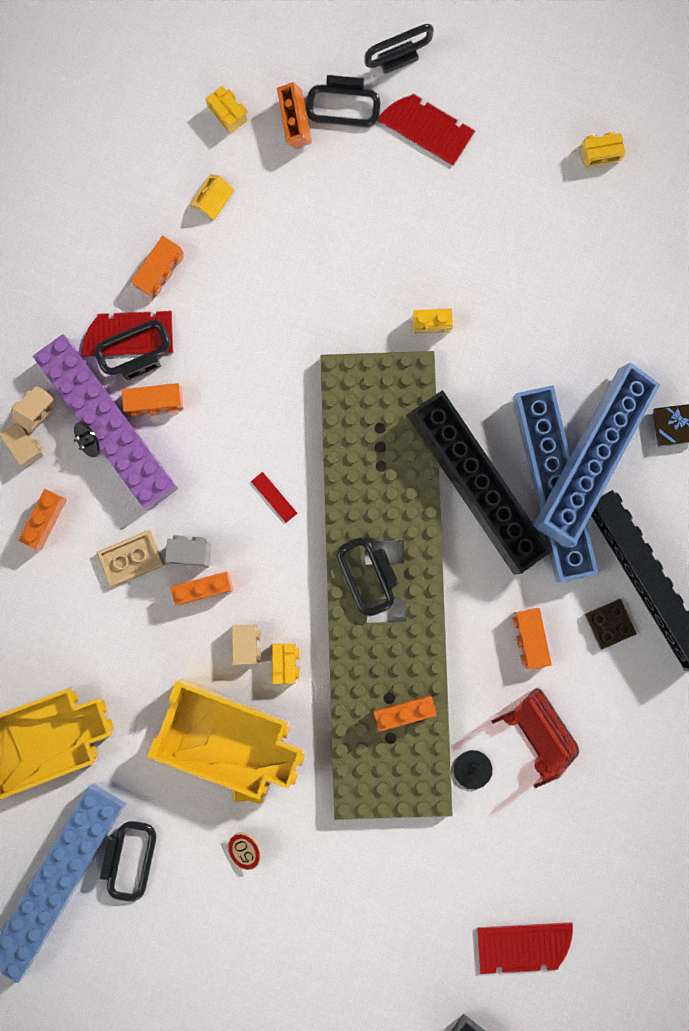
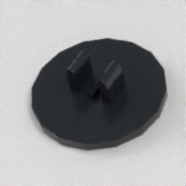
(86, 439)
(473, 769)

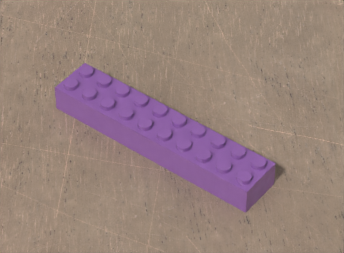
(111, 427)

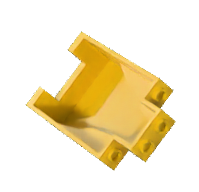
(213, 733)
(49, 739)

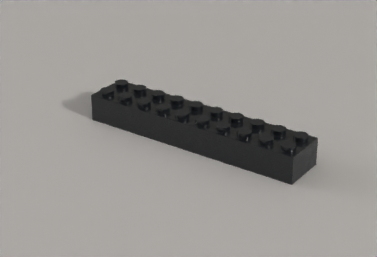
(478, 483)
(644, 573)

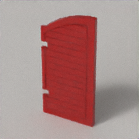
(427, 127)
(141, 343)
(523, 947)

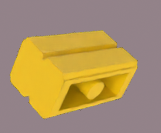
(226, 109)
(602, 149)
(432, 321)
(284, 663)

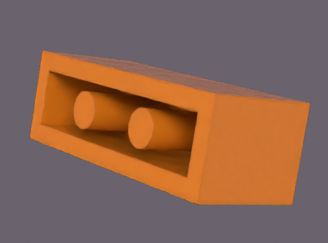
(294, 115)
(157, 267)
(152, 399)
(42, 519)
(201, 588)
(532, 639)
(404, 712)

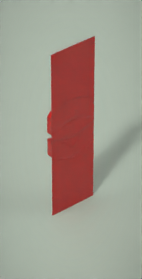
(274, 497)

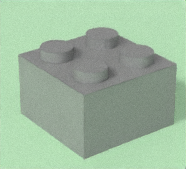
(188, 552)

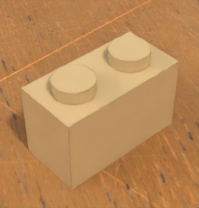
(33, 408)
(22, 445)
(245, 644)

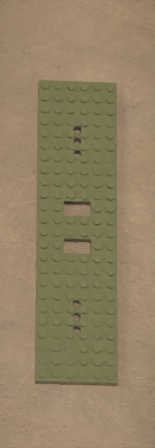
(384, 657)

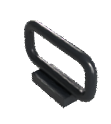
(399, 55)
(345, 86)
(137, 365)
(383, 570)
(112, 860)

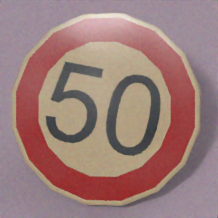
(244, 851)

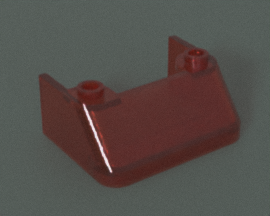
(544, 731)

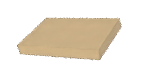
(130, 558)

